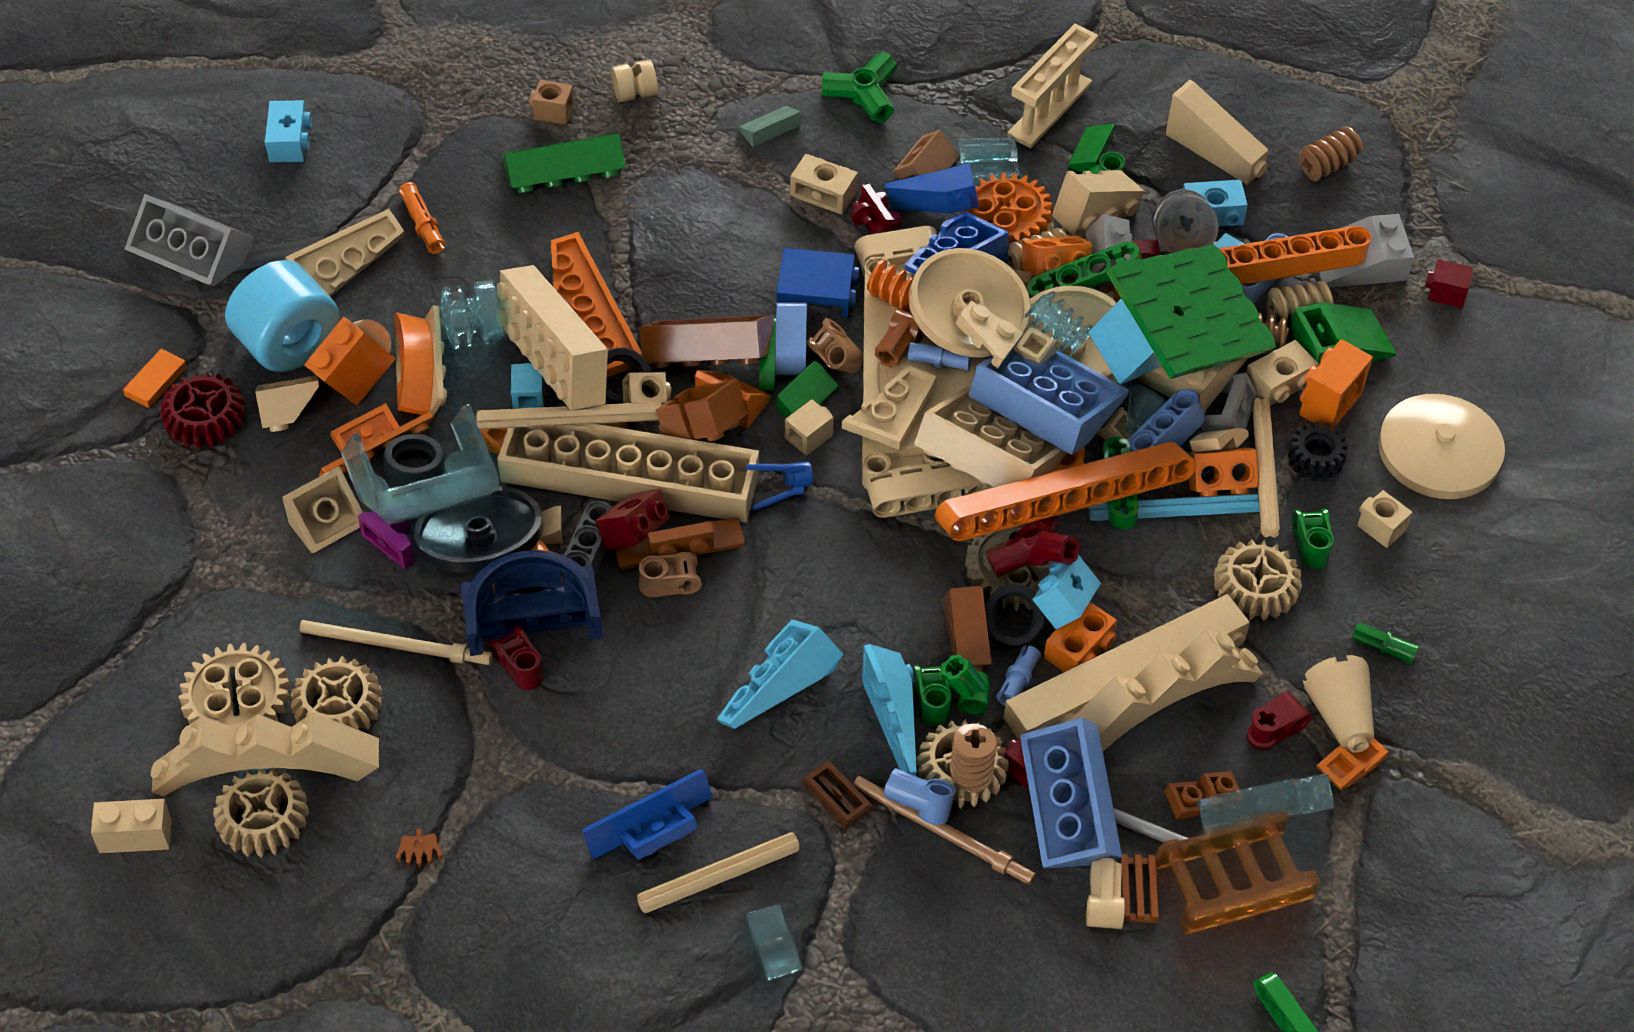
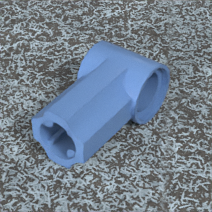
(929, 797)

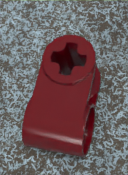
(515, 655)
(1277, 721)

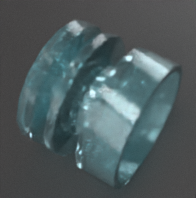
(472, 314)

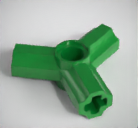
(864, 86)

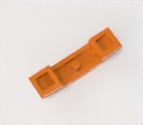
(416, 364)

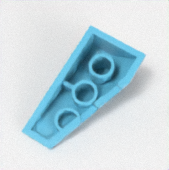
(891, 695)

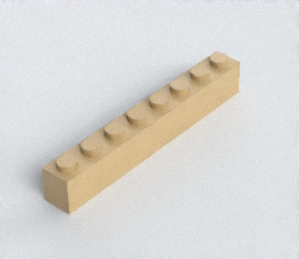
(1069, 692)

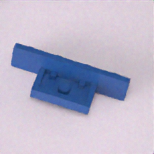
(651, 820)

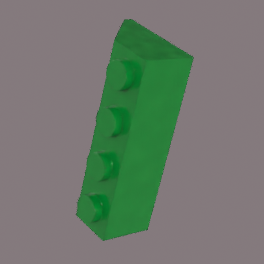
(562, 161)

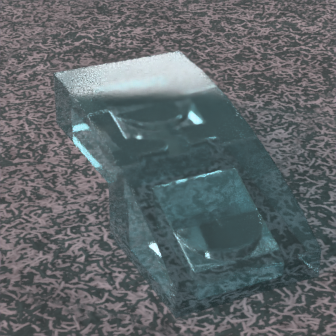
(773, 942)

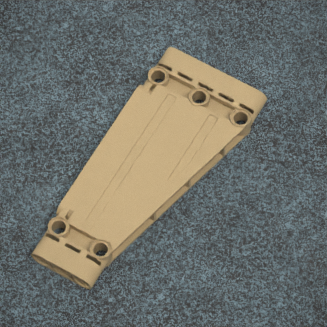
(907, 477)

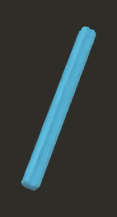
(1185, 506)

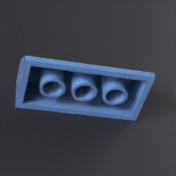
(1070, 794)

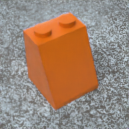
(349, 361)

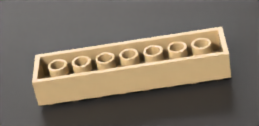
(621, 461)

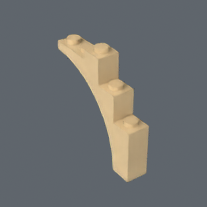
(1166, 679)
(263, 743)

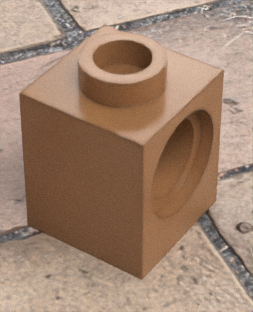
(552, 102)

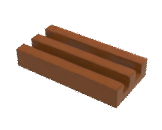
(1139, 862)

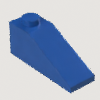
(936, 192)

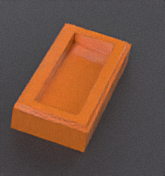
(155, 378)

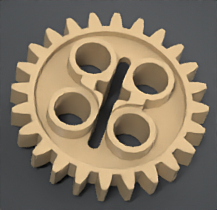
(266, 688)

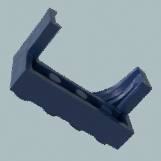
(548, 609)

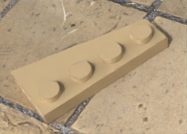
(348, 252)

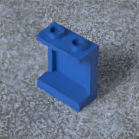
(818, 278)

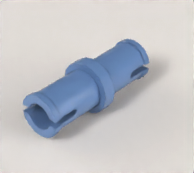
(937, 356)
(1019, 674)

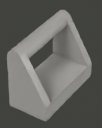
(1237, 407)

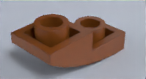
(1185, 795)

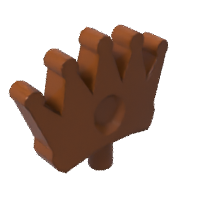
(418, 847)

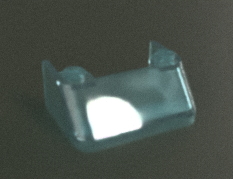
(466, 479)

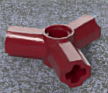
(1034, 546)

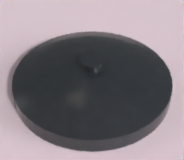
(479, 531)

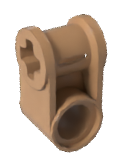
(832, 344)
(669, 574)

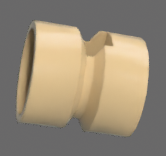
(634, 80)

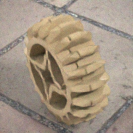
(1277, 579)
(337, 687)
(935, 768)
(261, 823)

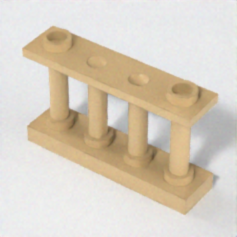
(1052, 85)

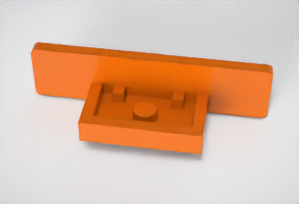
(376, 432)

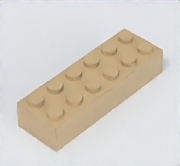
(553, 337)

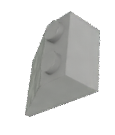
(1387, 257)

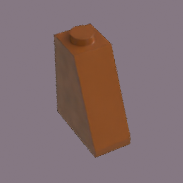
(968, 625)

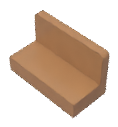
(929, 154)

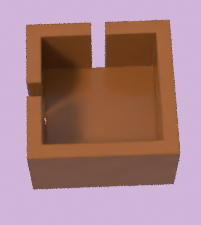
(703, 411)

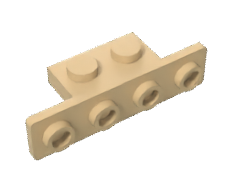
(435, 325)

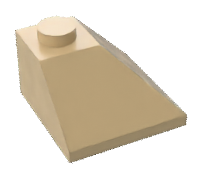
(284, 401)

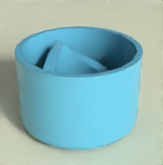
(281, 315)

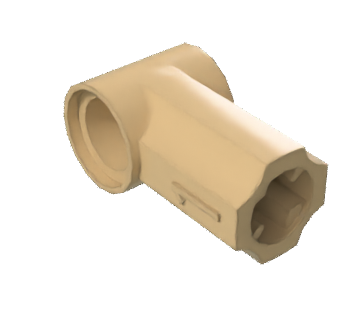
(1105, 902)

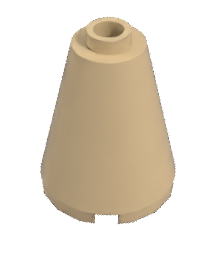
(1343, 699)

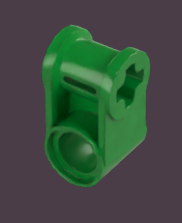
(1313, 537)
(930, 691)

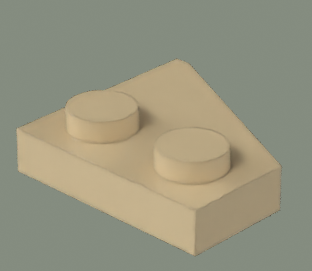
(989, 331)

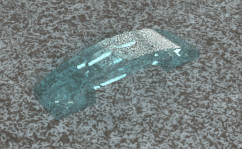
(1247, 804)

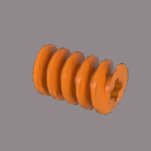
(889, 286)

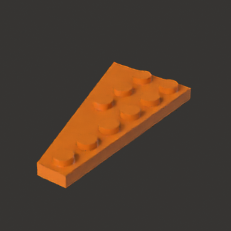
(587, 294)

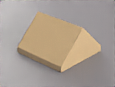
(323, 510)

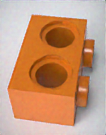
(1053, 252)
(1223, 463)
(1079, 638)

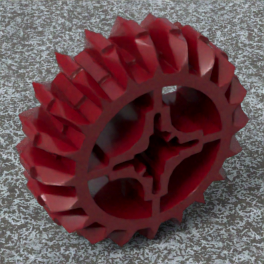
(202, 410)

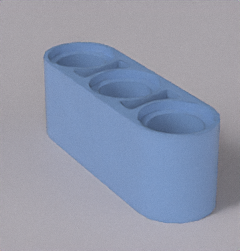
(790, 338)
(1170, 423)

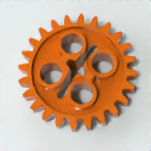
(1014, 206)

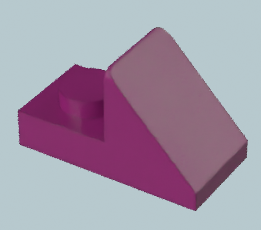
(388, 537)

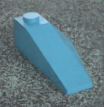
(794, 661)

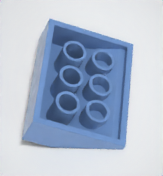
(1052, 400)

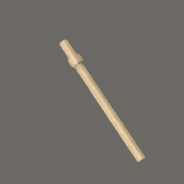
(457, 652)

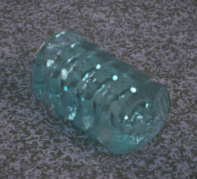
(1059, 322)

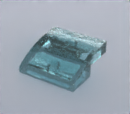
(989, 157)

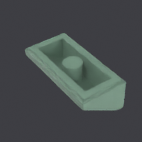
(771, 125)

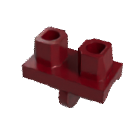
(873, 212)

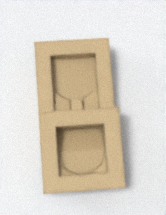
(1219, 440)

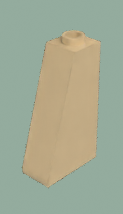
(1214, 134)

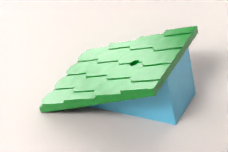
(1178, 315)

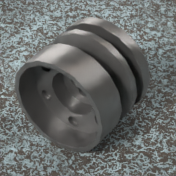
(1201, 226)

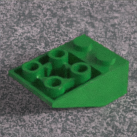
(1325, 324)

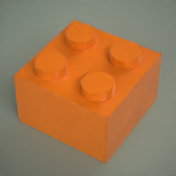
(1335, 384)

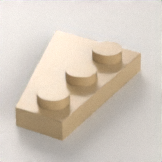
(894, 410)

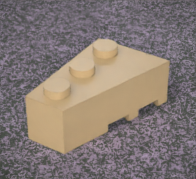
(1090, 195)

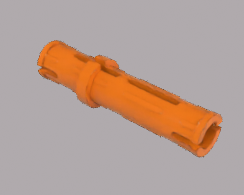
(426, 225)

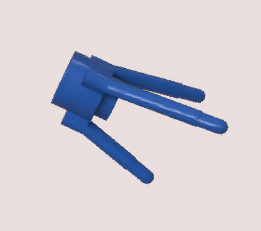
(794, 474)

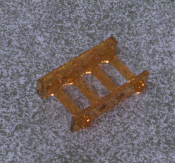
(1231, 903)

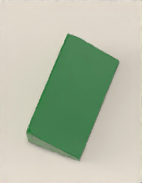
(1091, 147)
(810, 384)

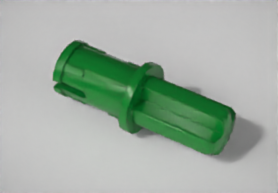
(1385, 642)

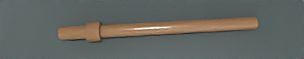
(1001, 861)

